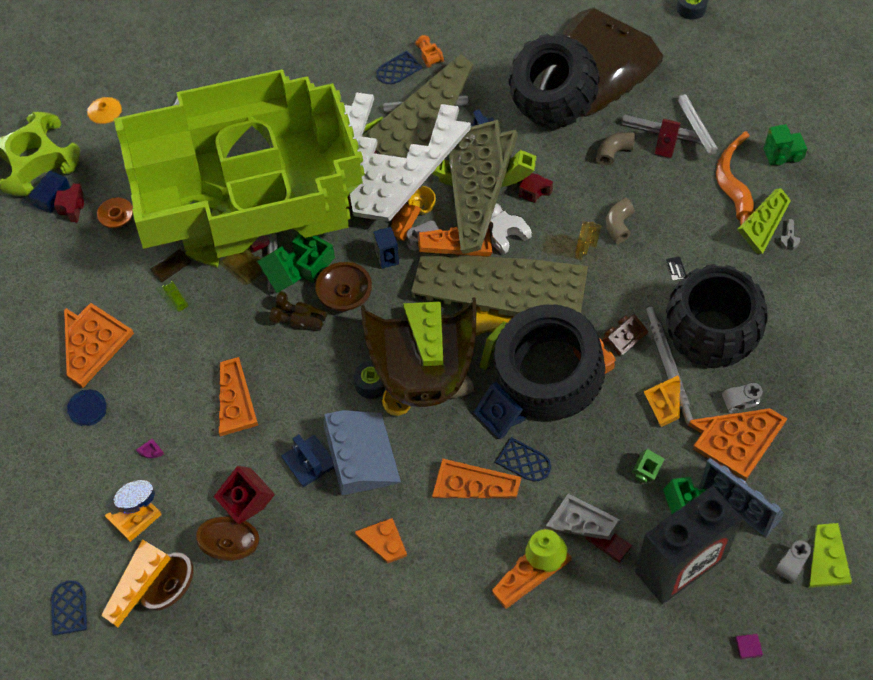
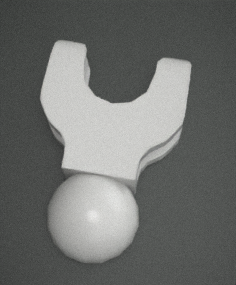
(505, 225)

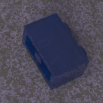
(45, 192)

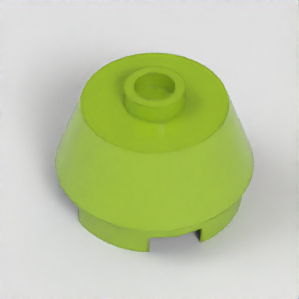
(546, 550)

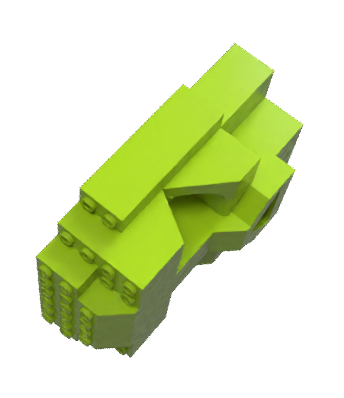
(296, 184)

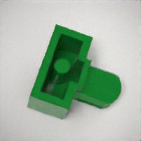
(280, 268)
(680, 492)

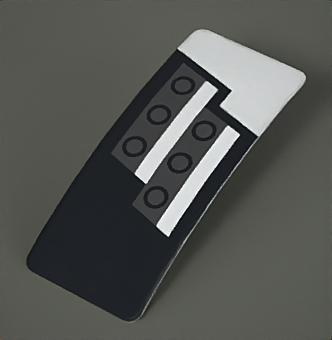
(676, 268)

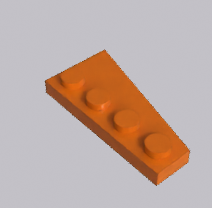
(449, 243)
(474, 482)
(521, 581)

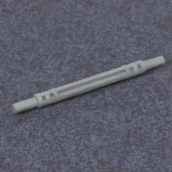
(668, 361)

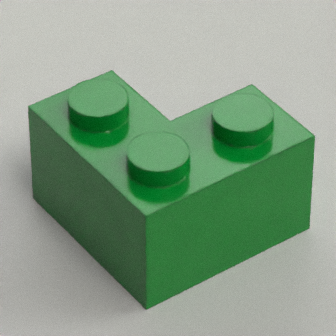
(783, 146)
(315, 256)

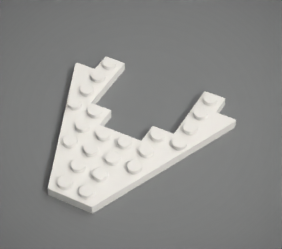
(392, 179)

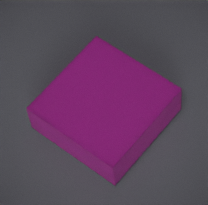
(749, 646)

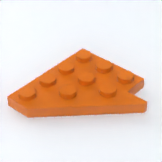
(91, 342)

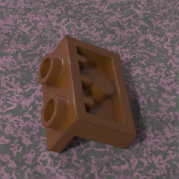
(625, 334)

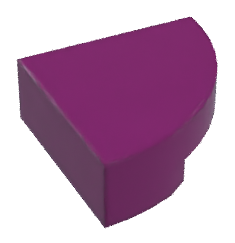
(150, 450)

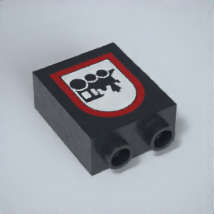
(687, 544)

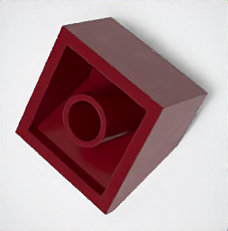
(243, 494)

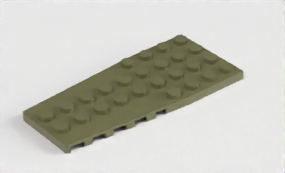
(499, 282)

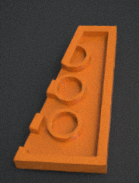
(235, 402)

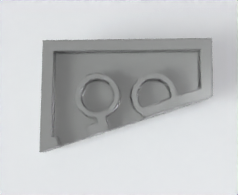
(583, 519)

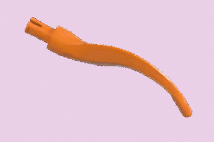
(733, 187)

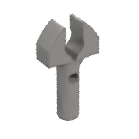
(790, 236)

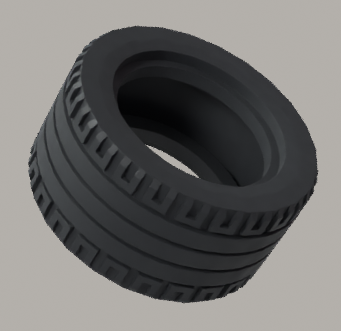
(543, 325)

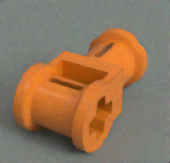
(429, 51)

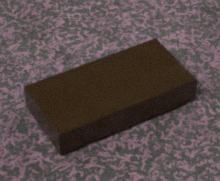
(170, 265)

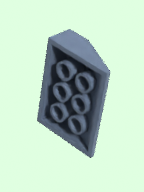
(360, 451)
(745, 501)

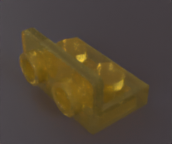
(588, 237)
(244, 265)

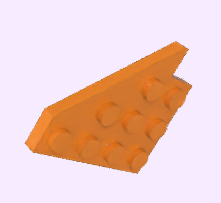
(738, 438)

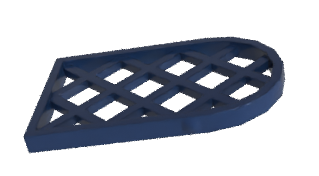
(389, 63)
(535, 452)
(69, 616)

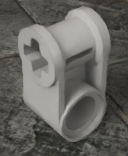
(412, 241)
(742, 397)
(792, 563)

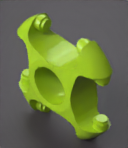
(45, 159)

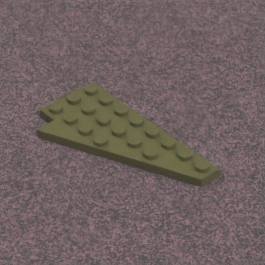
(416, 116)
(477, 176)

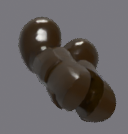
(302, 315)

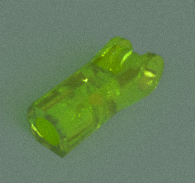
(175, 296)

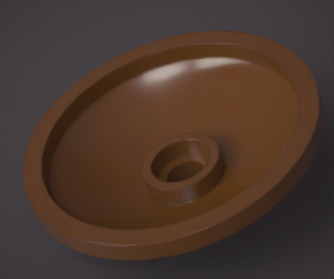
(341, 278)
(226, 539)
(170, 583)

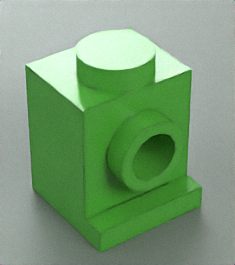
(652, 462)

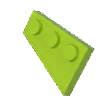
(829, 558)

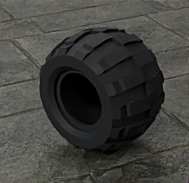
(565, 102)
(722, 291)

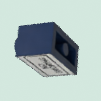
(386, 247)

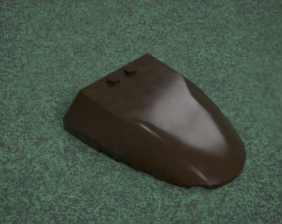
(619, 51)
(400, 364)

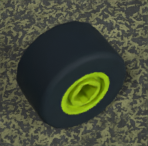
(691, 8)
(367, 381)

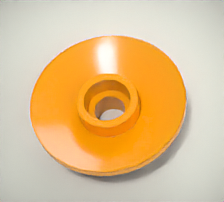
(110, 110)

